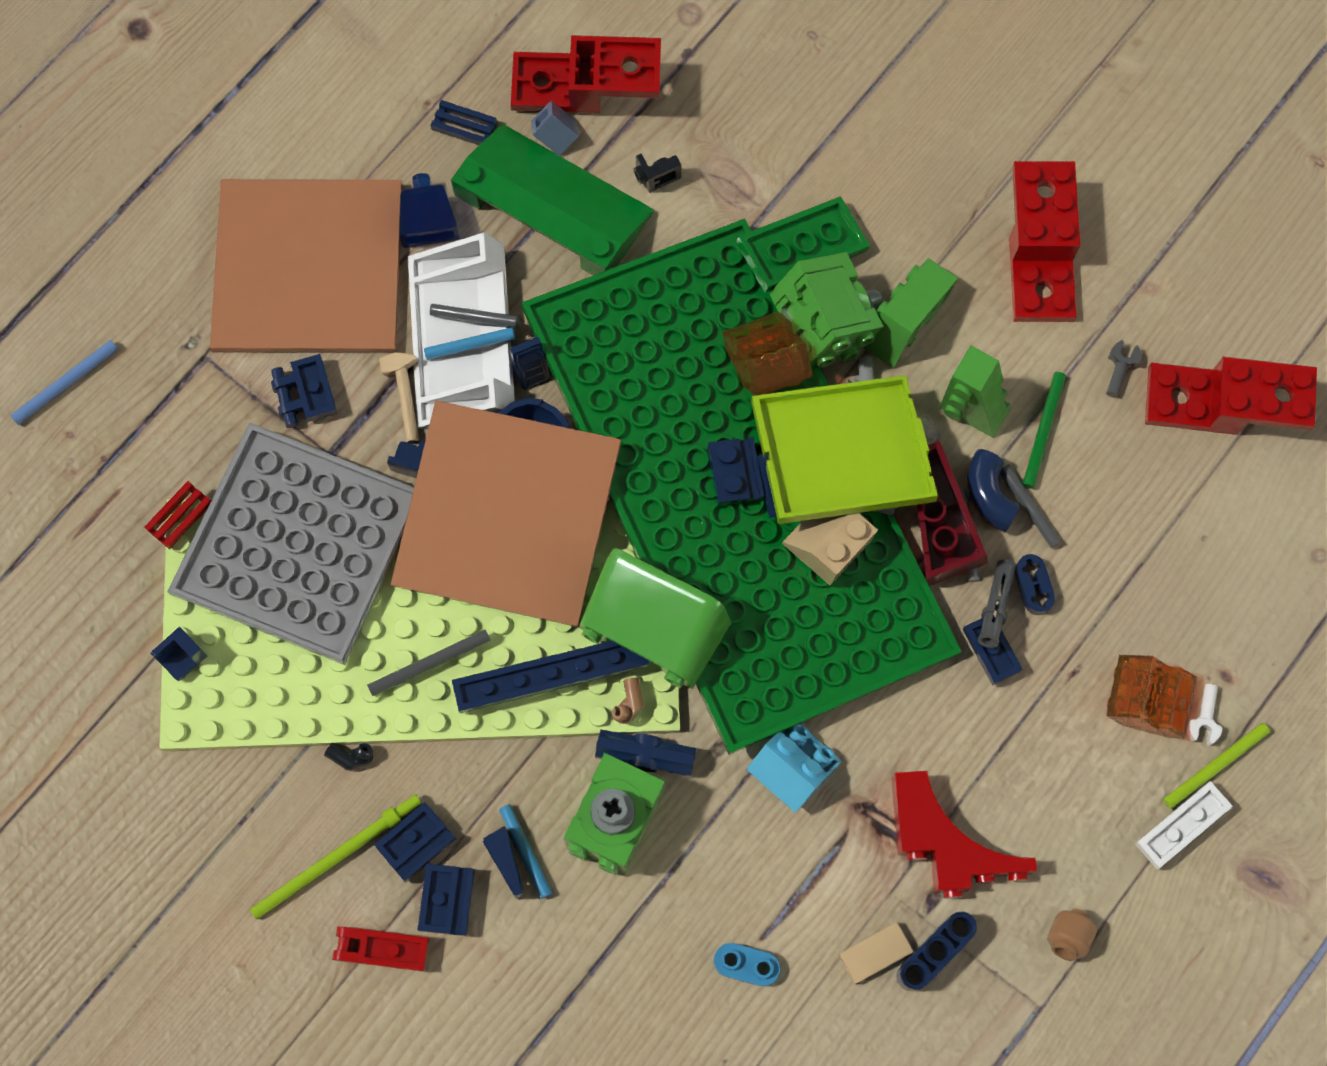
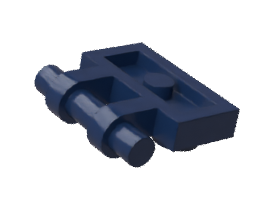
(313, 388)

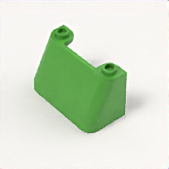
(655, 617)

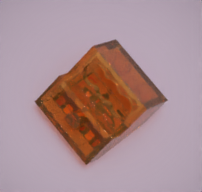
(767, 354)
(1151, 696)

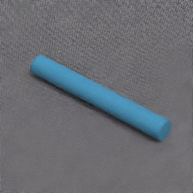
(470, 343)
(525, 851)

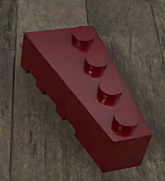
(946, 526)

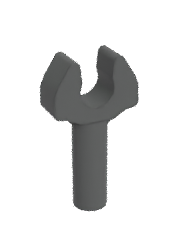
(1121, 366)

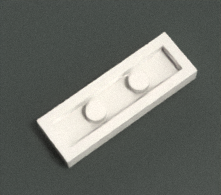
(1183, 825)

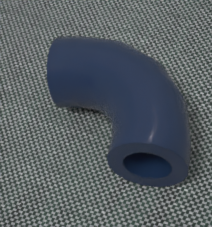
(985, 490)

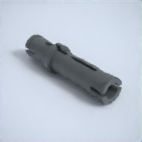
(991, 631)

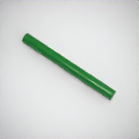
(1044, 430)

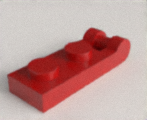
(382, 949)

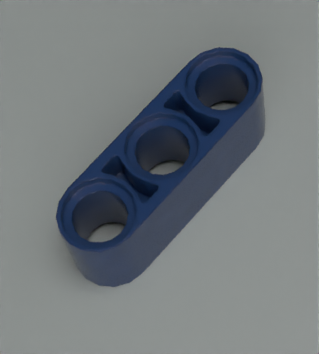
(950, 942)

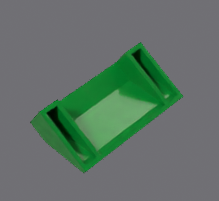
(552, 198)

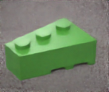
(910, 310)

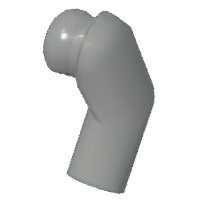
(866, 370)

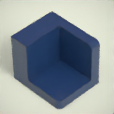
(406, 459)
(178, 654)

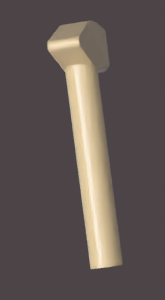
(397, 365)

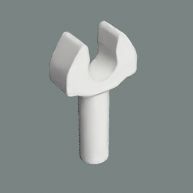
(1206, 717)

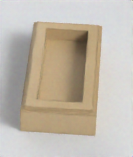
(875, 953)

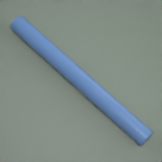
(64, 382)

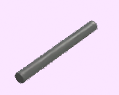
(428, 662)

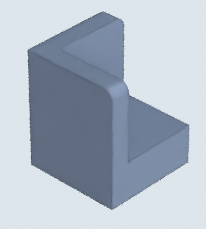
(555, 128)

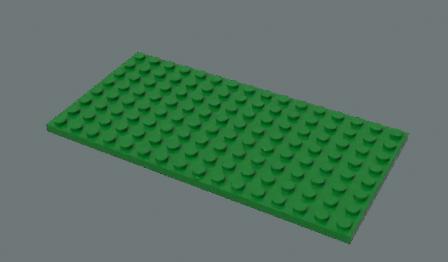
(650, 366)

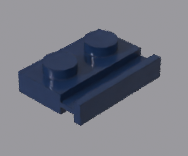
(735, 471)
(415, 842)
(446, 900)

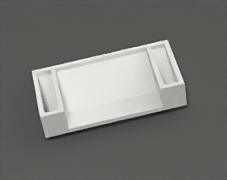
(470, 277)

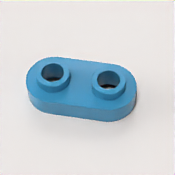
(746, 965)

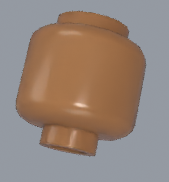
(1071, 934)

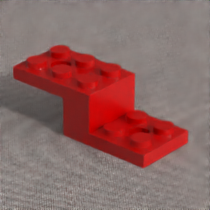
(586, 73)
(1044, 241)
(1231, 396)

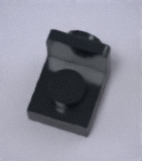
(659, 174)

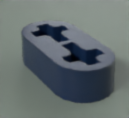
(1027, 587)

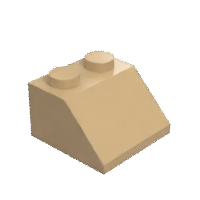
(830, 543)

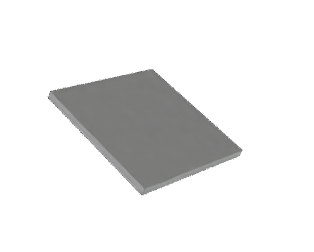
(295, 543)

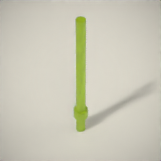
(390, 818)

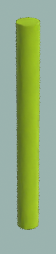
(1216, 765)

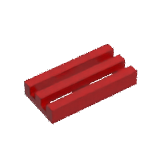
(169, 507)

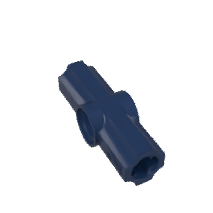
(646, 752)

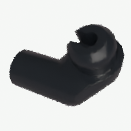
(350, 759)

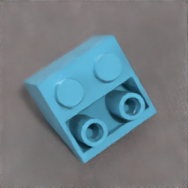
(794, 766)

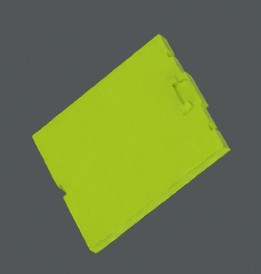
(843, 449)

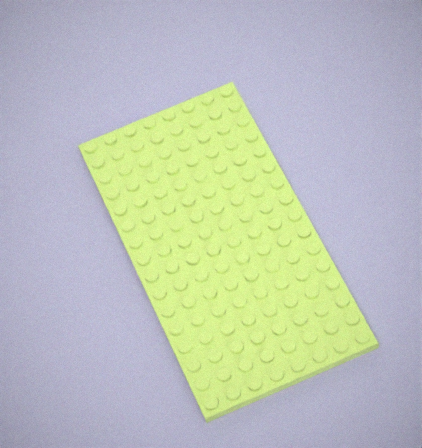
(280, 695)

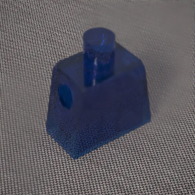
(426, 214)

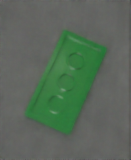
(802, 236)

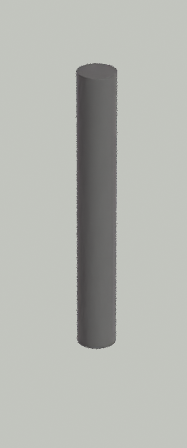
(475, 315)
(1030, 506)

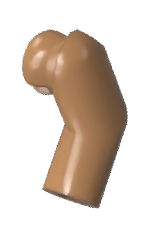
(632, 704)

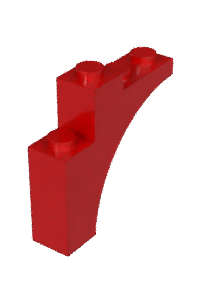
(955, 858)

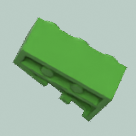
(977, 393)

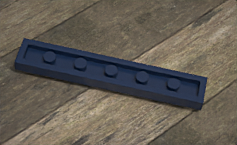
(544, 675)

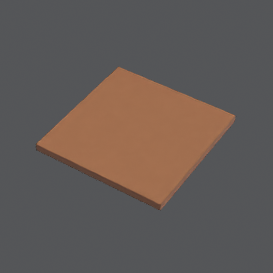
(306, 266)
(506, 513)

